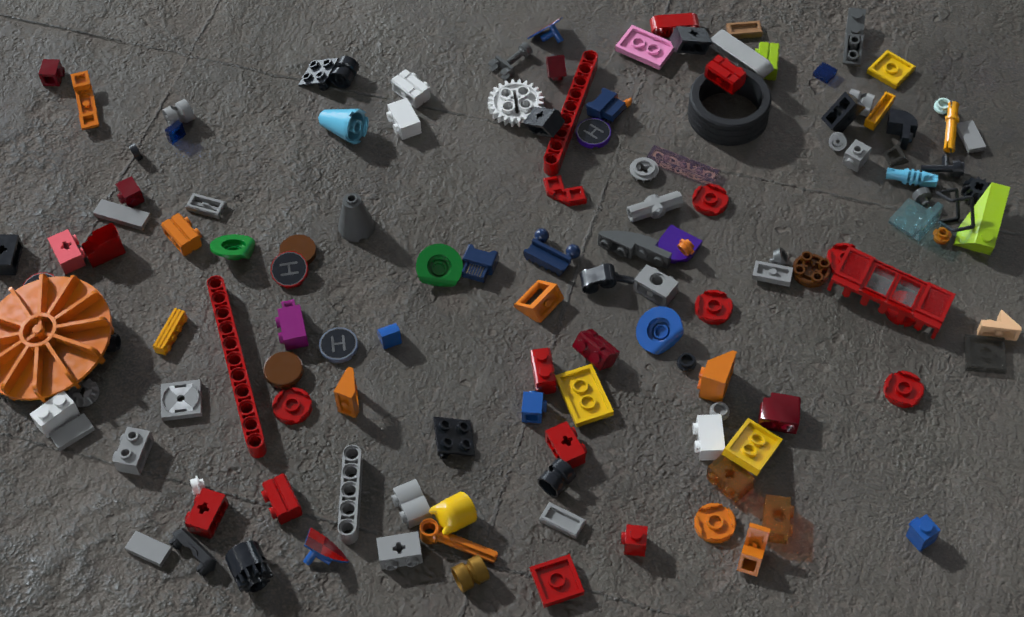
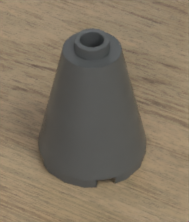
(354, 219)

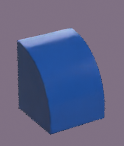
(389, 336)

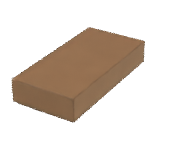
(745, 29)

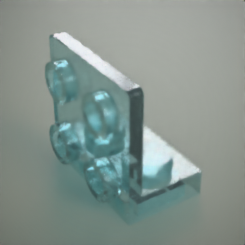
(915, 218)

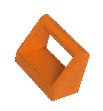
(543, 304)
(347, 394)

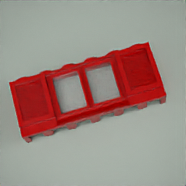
(892, 289)

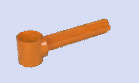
(454, 541)

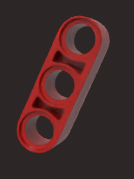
(665, 24)

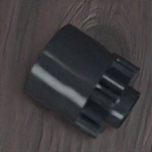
(248, 566)

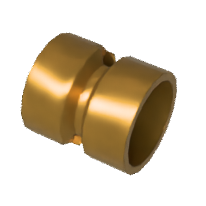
(470, 573)

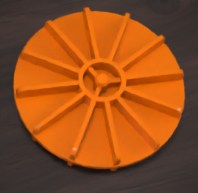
(51, 336)

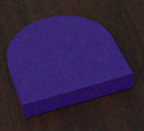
(671, 239)

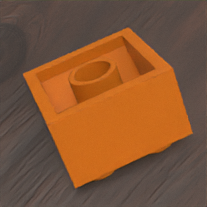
(716, 377)

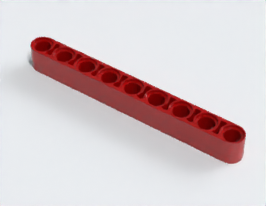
(571, 112)

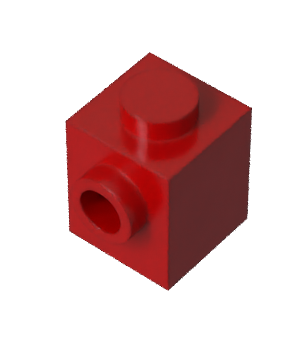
(634, 540)

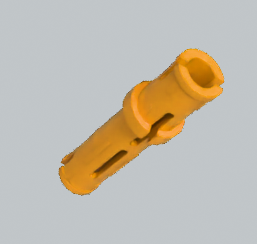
(951, 120)

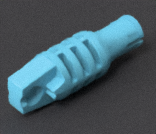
(919, 178)

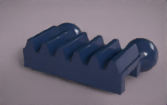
(548, 256)

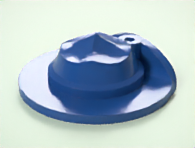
(659, 329)

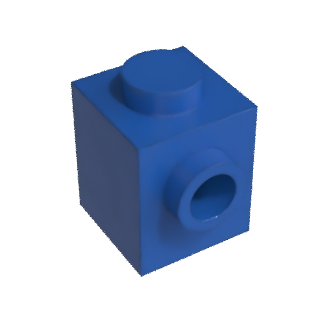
(533, 407)
(922, 532)

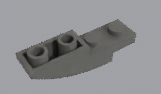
(854, 36)
(629, 244)

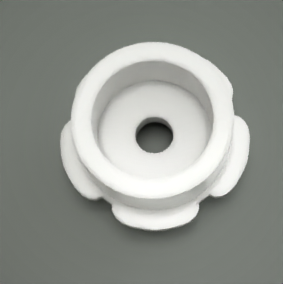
(197, 485)

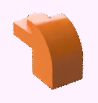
(753, 549)

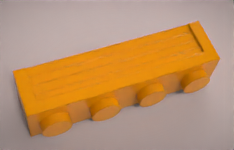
(879, 111)
(170, 331)

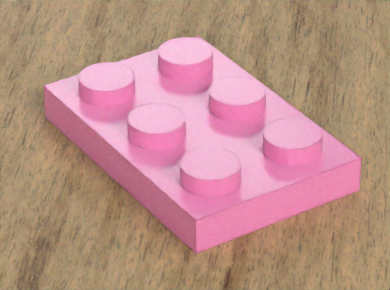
(645, 47)

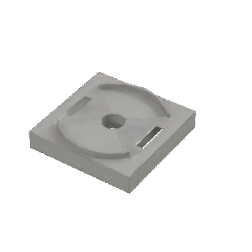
(191, 405)

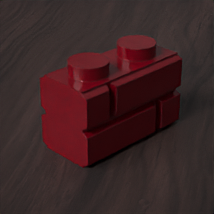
(595, 349)

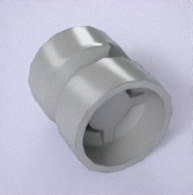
(866, 99)
(181, 112)

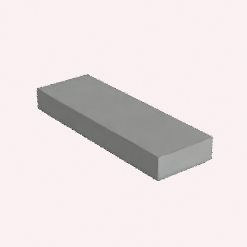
(122, 214)

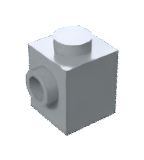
(856, 155)

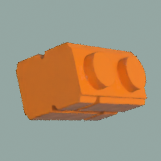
(181, 234)

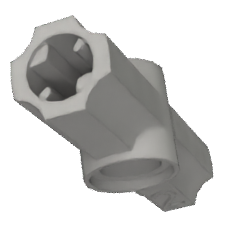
(654, 206)

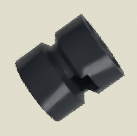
(344, 72)
(554, 480)

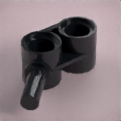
(603, 275)

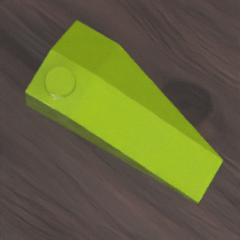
(988, 219)

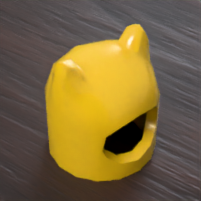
(454, 512)

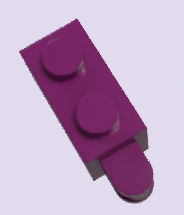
(291, 325)

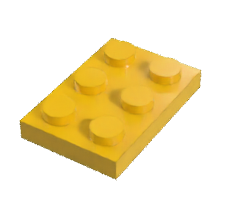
(584, 395)
(752, 446)

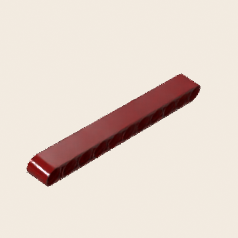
(218, 294)

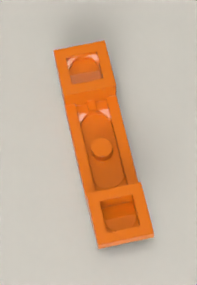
(85, 100)

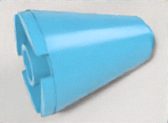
(345, 123)

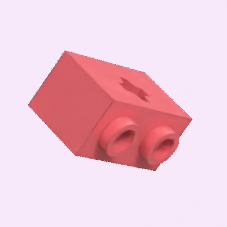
(66, 251)

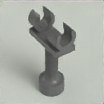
(508, 70)

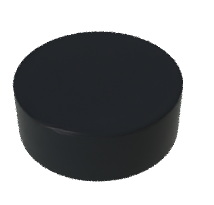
(135, 152)

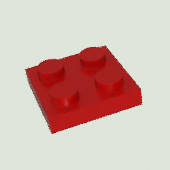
(556, 580)

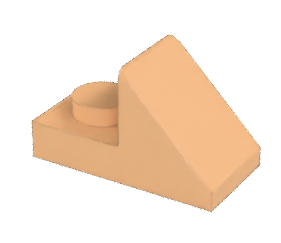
(1003, 327)

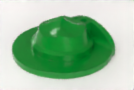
(233, 246)
(439, 266)

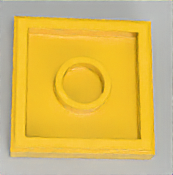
(891, 69)

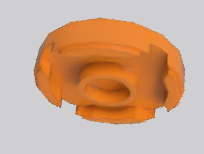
(714, 523)

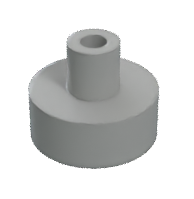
(837, 145)

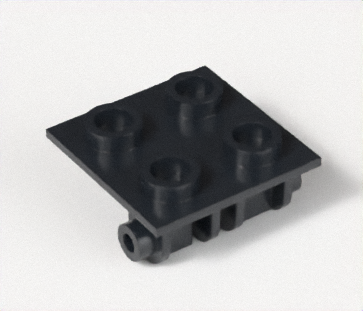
(319, 73)
(453, 437)

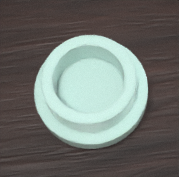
(941, 105)

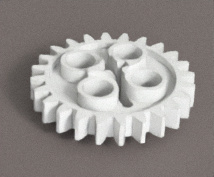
(502, 102)

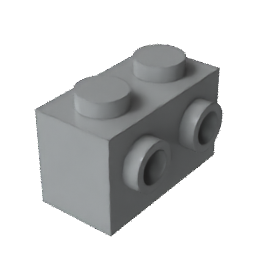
(133, 450)

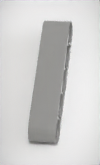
(740, 54)
(352, 502)

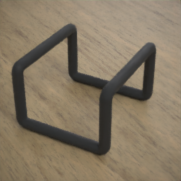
(957, 199)

